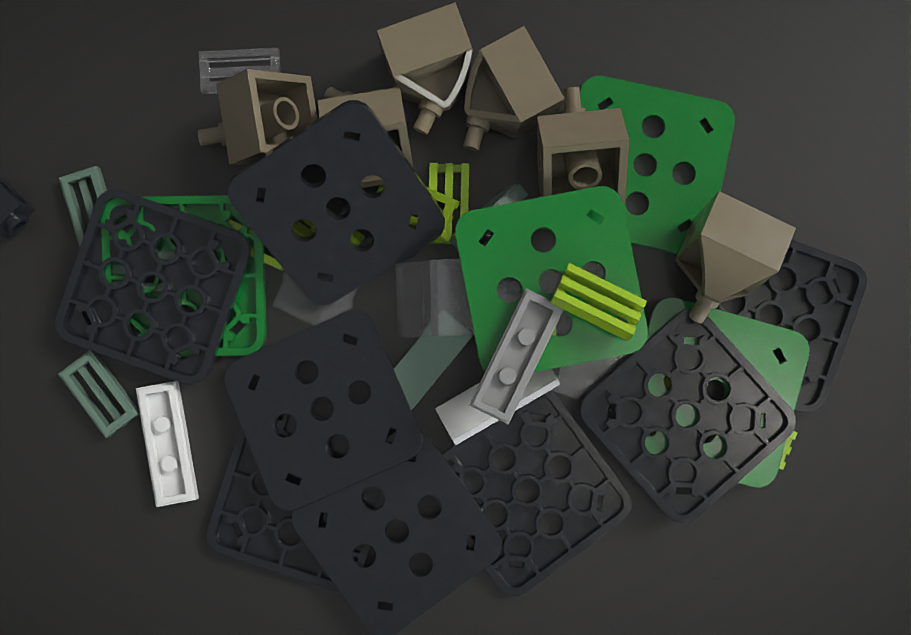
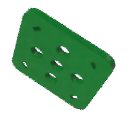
(680, 143)
(512, 256)
(251, 298)
(756, 342)

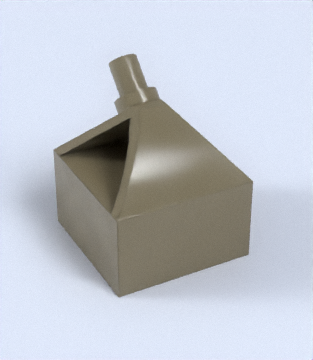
(428, 61)
(508, 89)
(388, 108)
(260, 113)
(581, 148)
(731, 252)

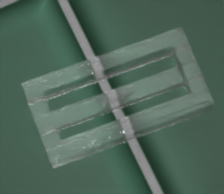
(207, 57)

